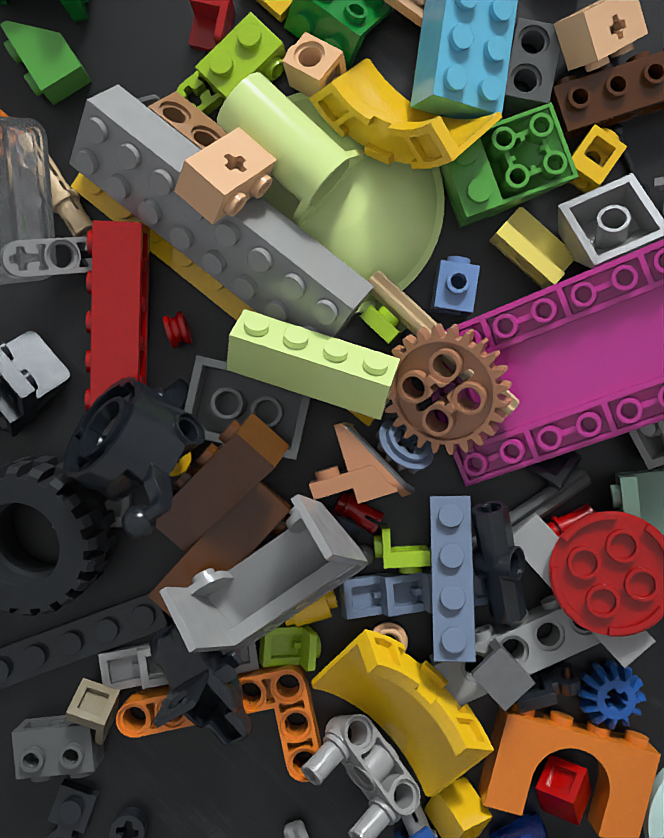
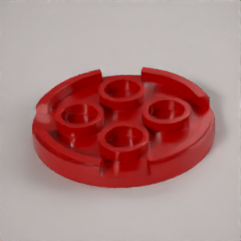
(609, 573)

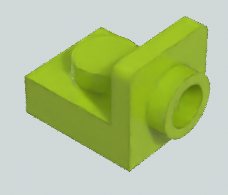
(383, 322)

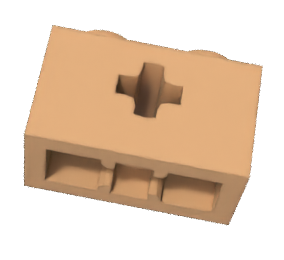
(600, 31)
(225, 176)

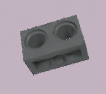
(533, 69)

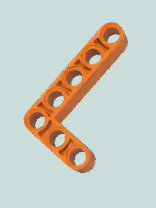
(272, 695)

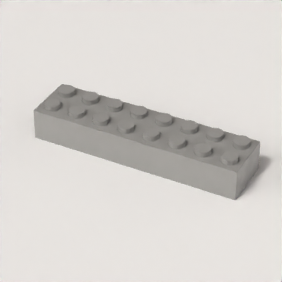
(252, 254)

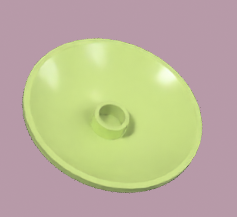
(327, 186)

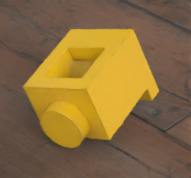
(604, 148)

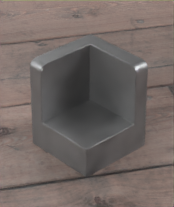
(502, 676)

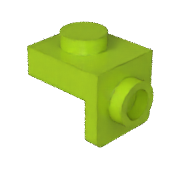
(406, 558)
(290, 647)

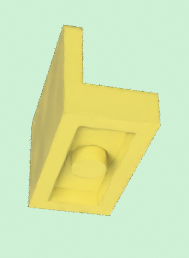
(533, 248)

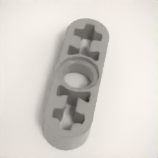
(32, 268)

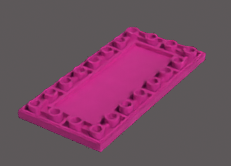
(578, 361)

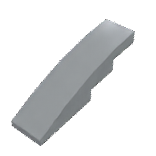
(537, 543)
(134, 666)

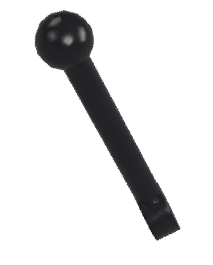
(619, 130)

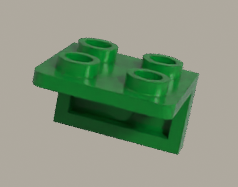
(337, 22)

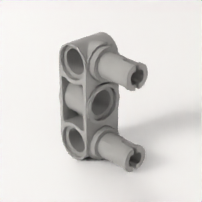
(371, 766)

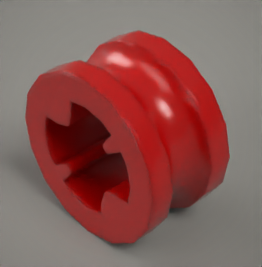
(177, 329)

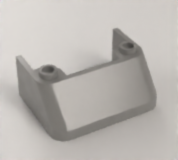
(267, 587)

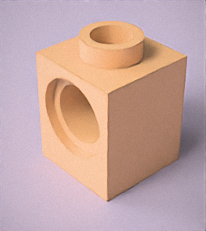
(312, 64)

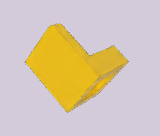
(458, 811)

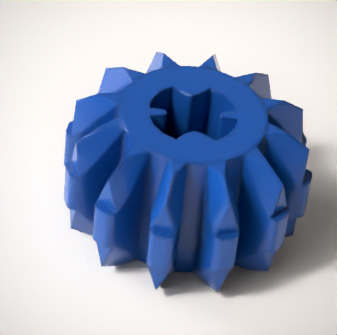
(623, 699)

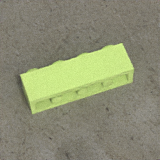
(311, 363)

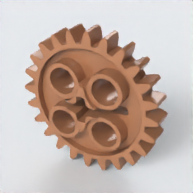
(466, 418)

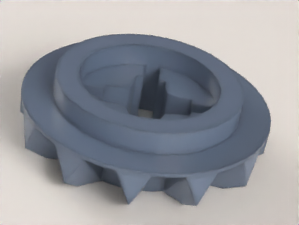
(413, 460)

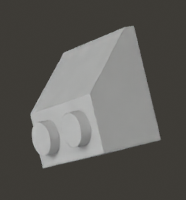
(609, 222)

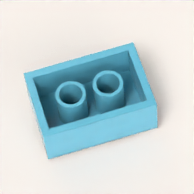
(463, 57)

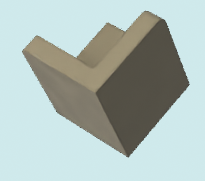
(94, 707)

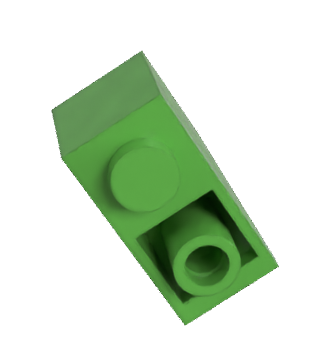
(49, 59)

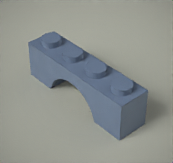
(452, 579)

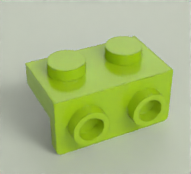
(241, 53)

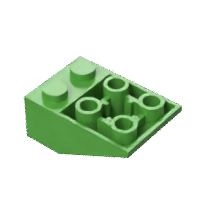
(509, 166)

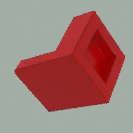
(210, 23)
(564, 789)

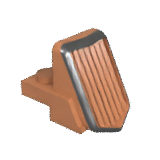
(365, 473)

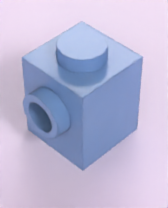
(455, 287)

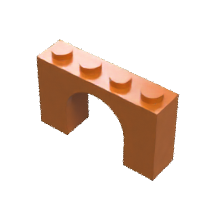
(624, 764)

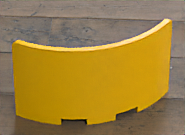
(386, 125)
(410, 706)

